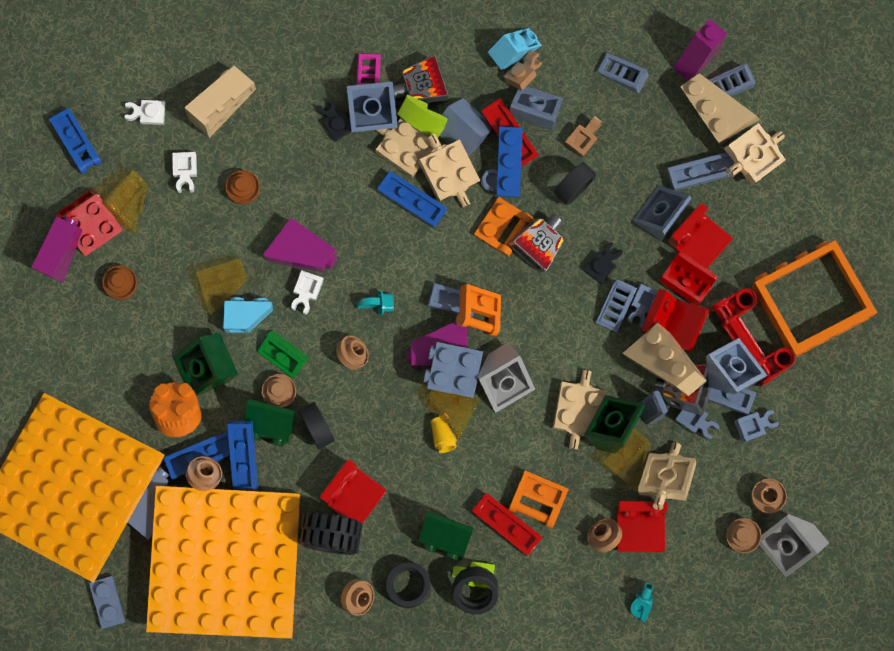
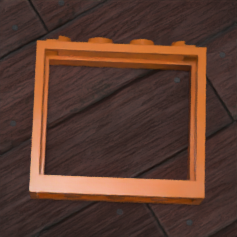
(829, 333)

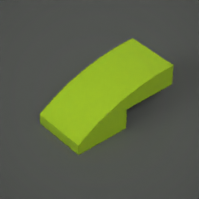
(416, 114)

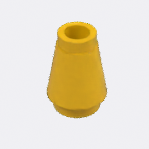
(443, 436)

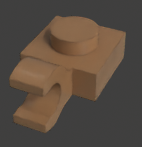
(522, 74)
(582, 138)

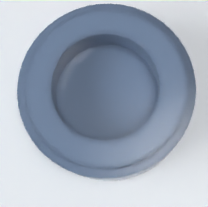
(489, 180)

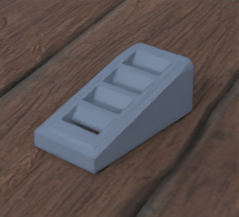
(635, 69)
(741, 87)
(621, 286)
(654, 408)

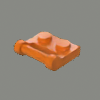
(496, 223)
(482, 303)
(542, 492)

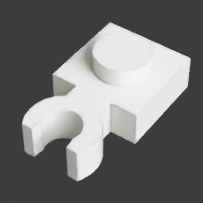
(149, 112)
(185, 167)
(307, 288)

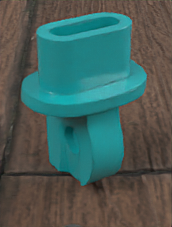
(383, 303)
(643, 603)

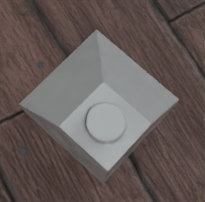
(504, 377)
(792, 543)

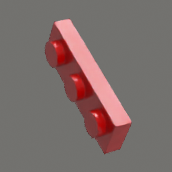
(499, 116)
(507, 524)

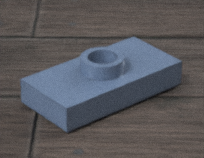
(445, 299)

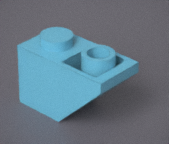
(514, 47)
(243, 315)

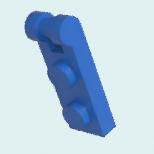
(75, 139)

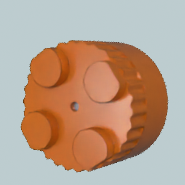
(175, 409)

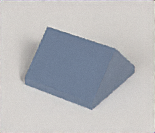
(372, 106)
(536, 107)
(465, 124)
(661, 211)
(733, 368)

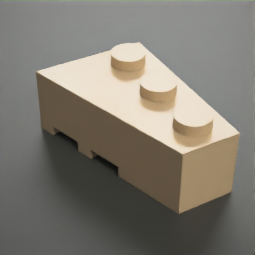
(219, 101)
(718, 110)
(664, 358)

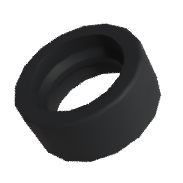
(575, 183)
(316, 425)
(420, 571)
(475, 606)

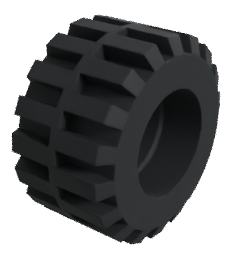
(330, 533)

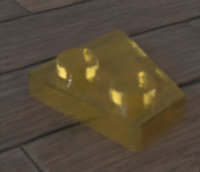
(127, 200)
(221, 283)
(453, 409)
(630, 460)

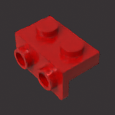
(688, 278)

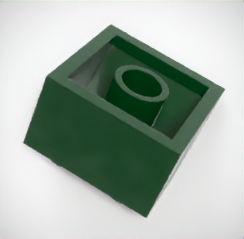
(205, 364)
(271, 422)
(613, 423)
(445, 535)

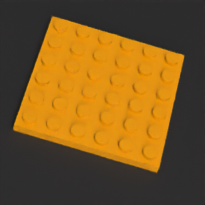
(72, 486)
(223, 562)

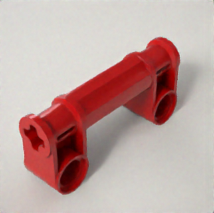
(729, 312)

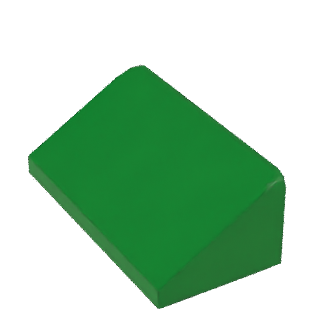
(282, 354)

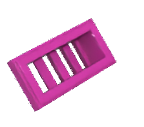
(360, 68)

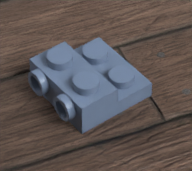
(453, 369)

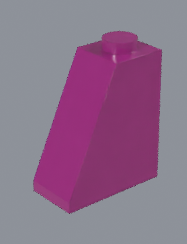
(700, 50)
(58, 249)
(300, 249)
(420, 348)

